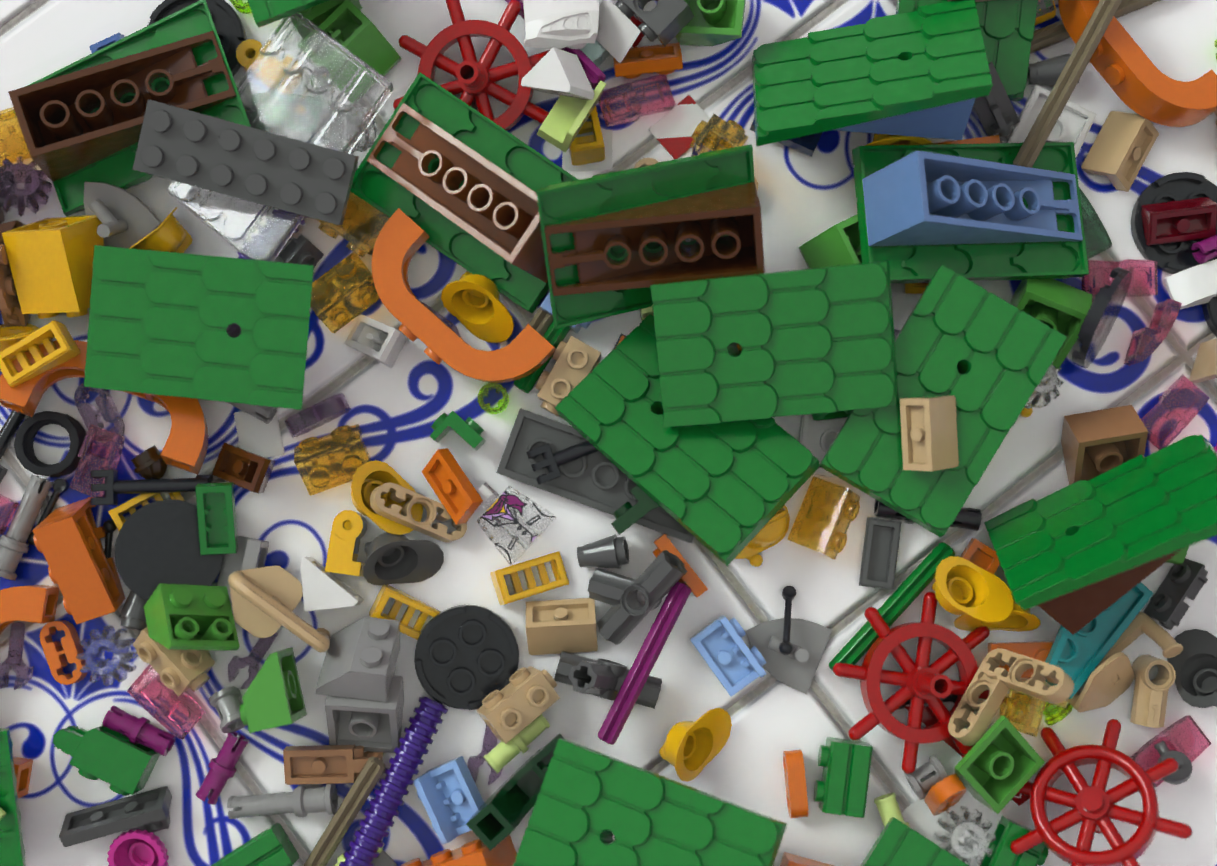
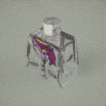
(512, 521)

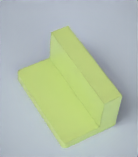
(568, 118)

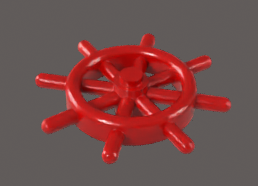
(475, 77)
(917, 681)
(1094, 804)

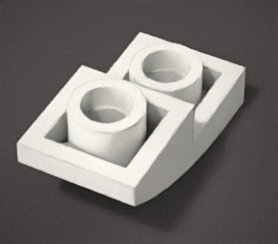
(1193, 285)

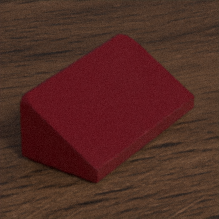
(1179, 220)

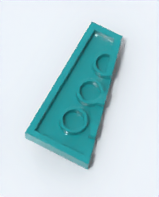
(1084, 650)

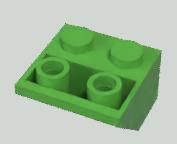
(361, 37)
(834, 246)
(191, 617)

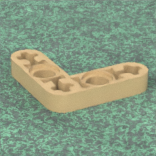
(998, 681)

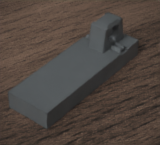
(143, 809)

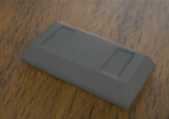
(880, 553)

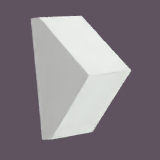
(559, 74)
(376, 340)
(323, 589)

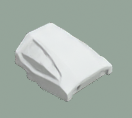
(560, 23)

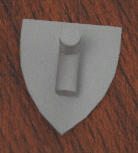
(122, 214)
(801, 664)

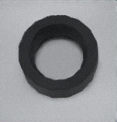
(25, 439)

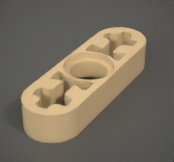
(391, 512)

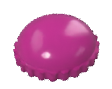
(137, 849)

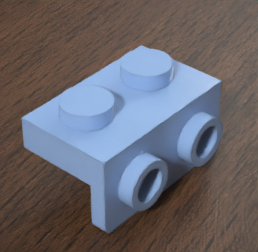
(728, 654)
(449, 798)

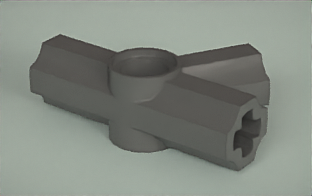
(623, 590)
(602, 678)

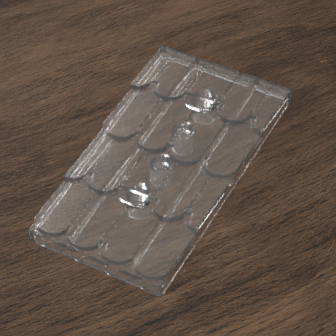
(302, 90)

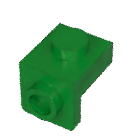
(467, 429)

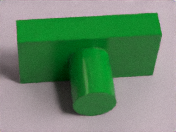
(216, 518)

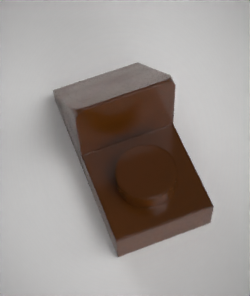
(243, 468)

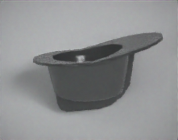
(400, 560)
(1196, 668)

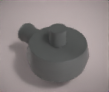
(1185, 766)

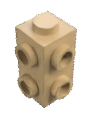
(572, 365)
(176, 668)
(518, 703)

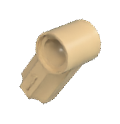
(1151, 695)

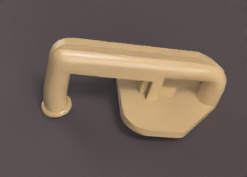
(265, 602)
(1115, 671)

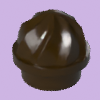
(150, 464)

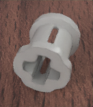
(228, 708)
(933, 766)

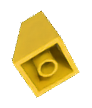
(53, 264)

